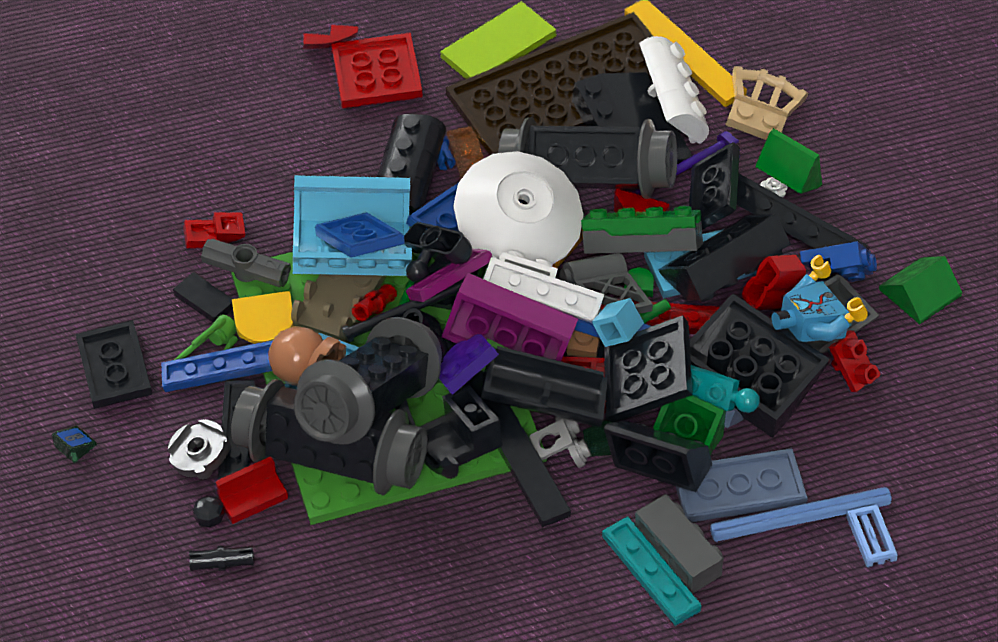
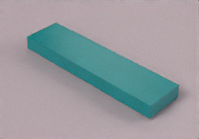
(651, 571)

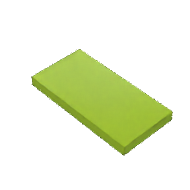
(498, 41)

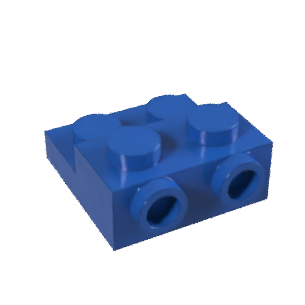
(846, 259)

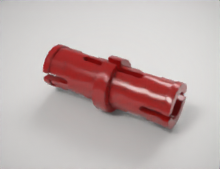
(374, 302)

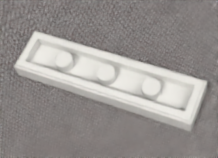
(545, 289)

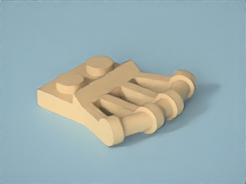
(758, 117)

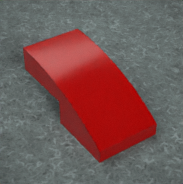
(337, 34)
(224, 227)

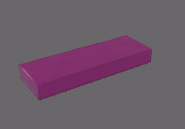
(447, 276)

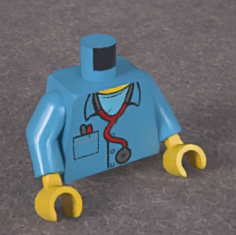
(815, 311)

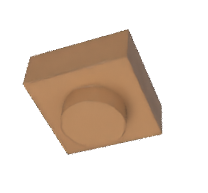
(583, 345)

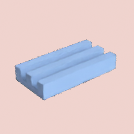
(878, 555)

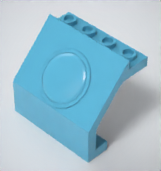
(336, 197)

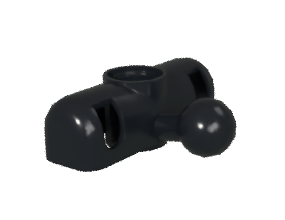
(435, 243)

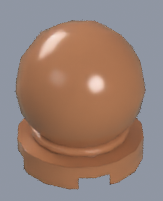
(298, 349)

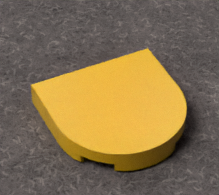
(262, 316)

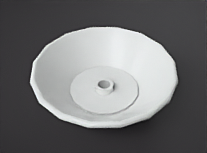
(496, 221)

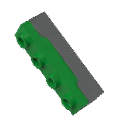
(642, 231)

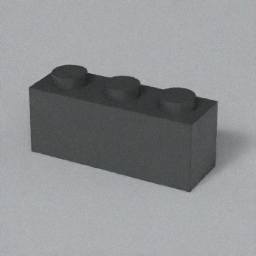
(680, 543)

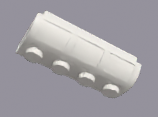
(675, 87)

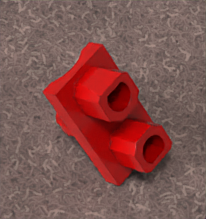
(853, 362)

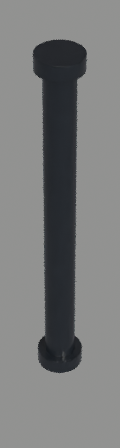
(367, 325)

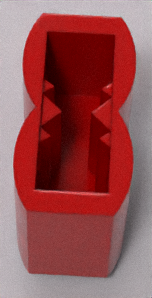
(772, 281)

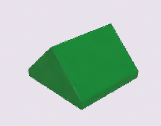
(790, 163)
(923, 287)
(693, 420)

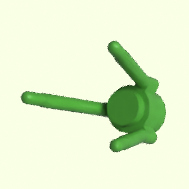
(219, 333)

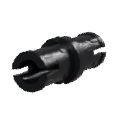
(221, 558)

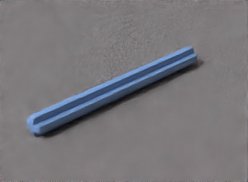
(798, 514)

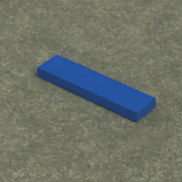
(216, 366)

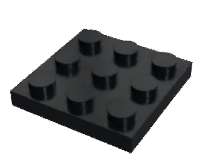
(648, 370)

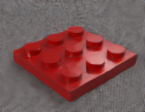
(376, 70)

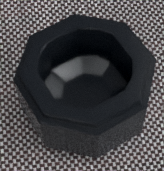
(208, 511)

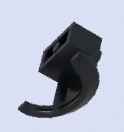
(461, 434)

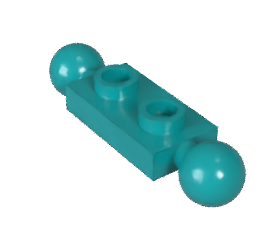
(722, 391)

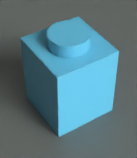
(617, 322)

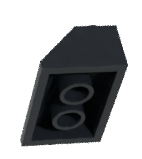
(658, 454)

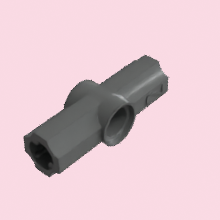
(245, 262)

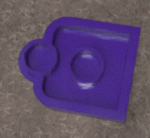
(465, 361)

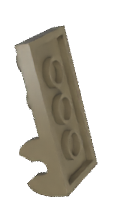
(330, 302)

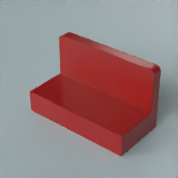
(251, 490)

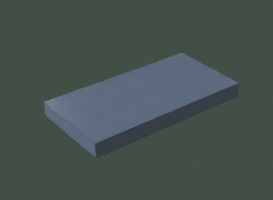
(745, 486)

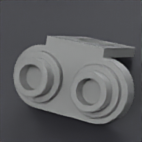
(568, 432)

